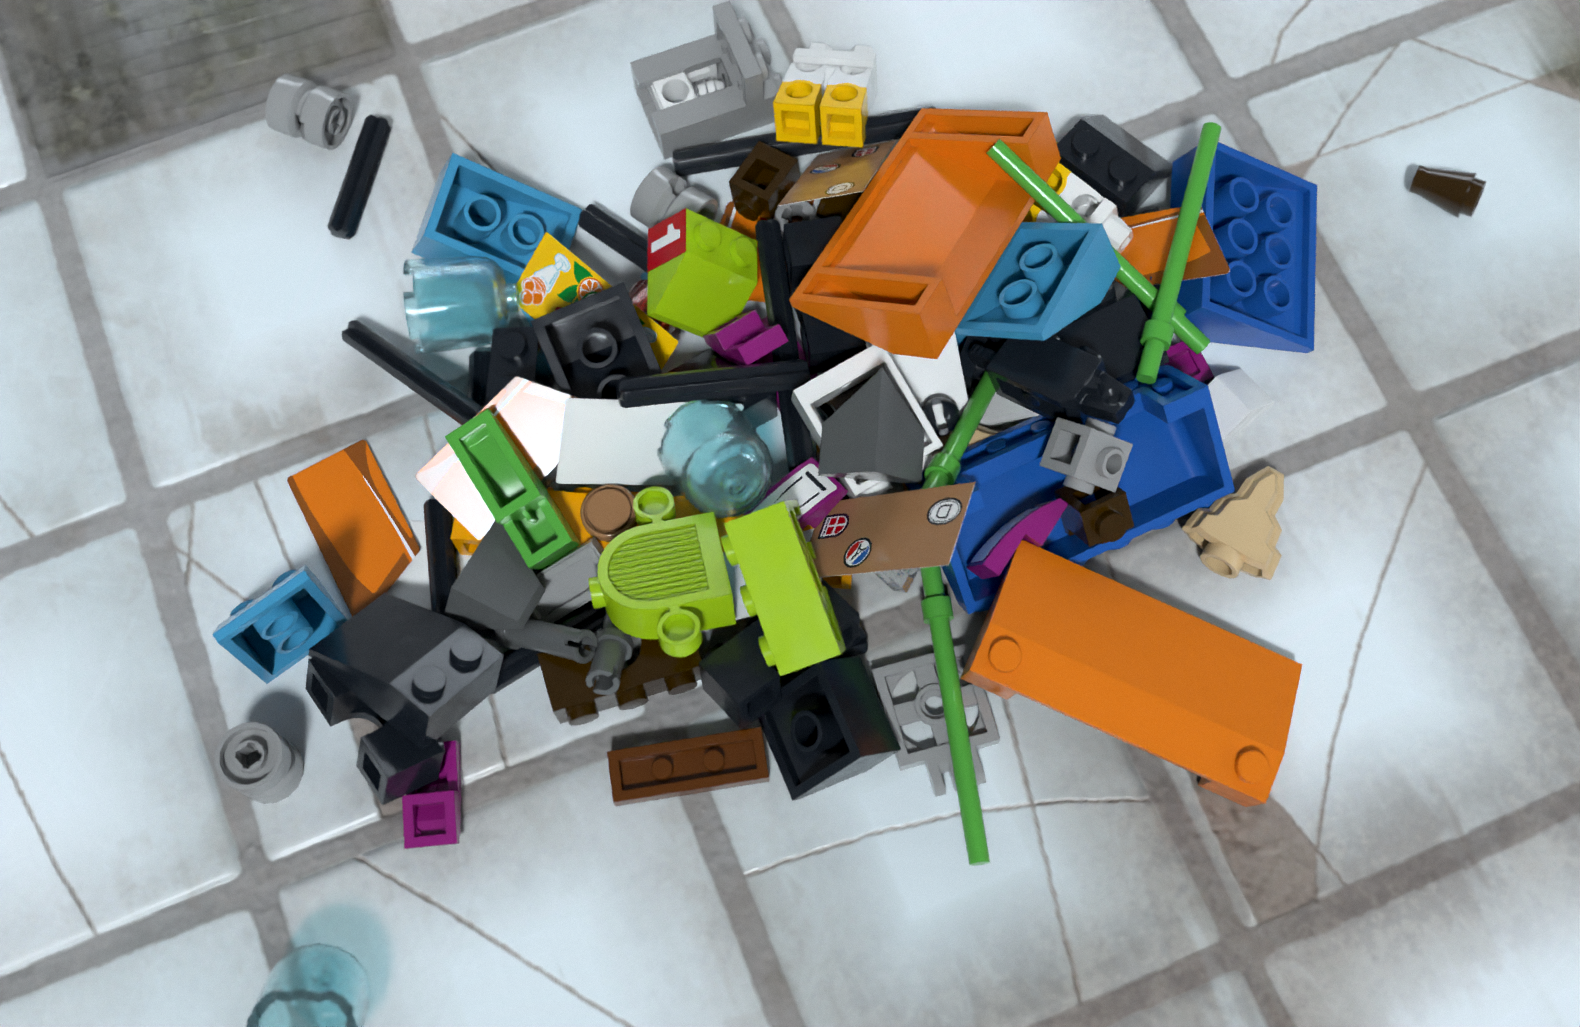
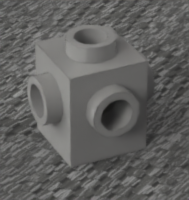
(1095, 458)

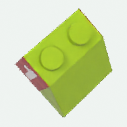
(698, 272)

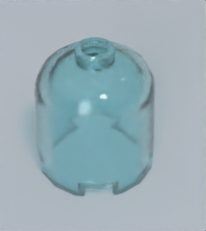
(457, 302)
(716, 458)
(313, 989)

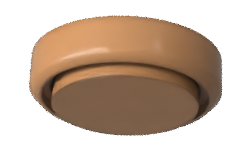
(608, 512)

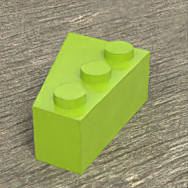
(783, 587)

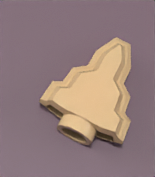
(1241, 528)

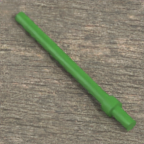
(1064, 213)
(1159, 331)
(945, 465)
(937, 613)

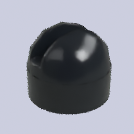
(950, 413)

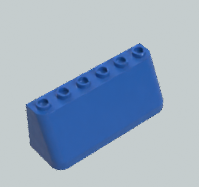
(1170, 471)

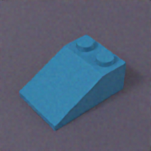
(490, 217)
(1043, 281)
(280, 624)

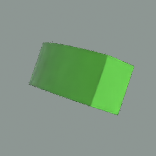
(512, 491)

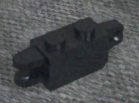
(1054, 379)

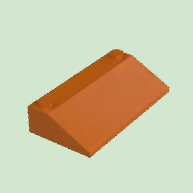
(927, 230)
(1138, 672)

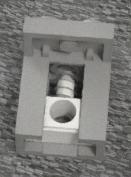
(717, 77)

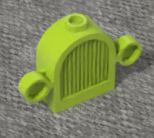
(665, 576)

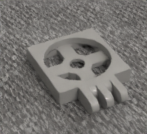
(936, 758)

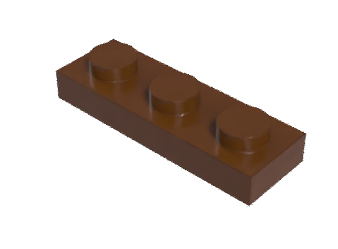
(687, 766)

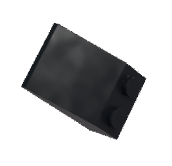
(596, 344)
(411, 666)

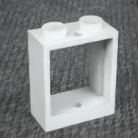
(843, 378)

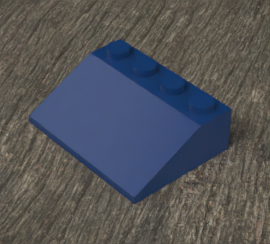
(1269, 241)

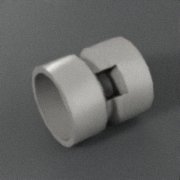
(309, 111)
(666, 194)
(258, 763)

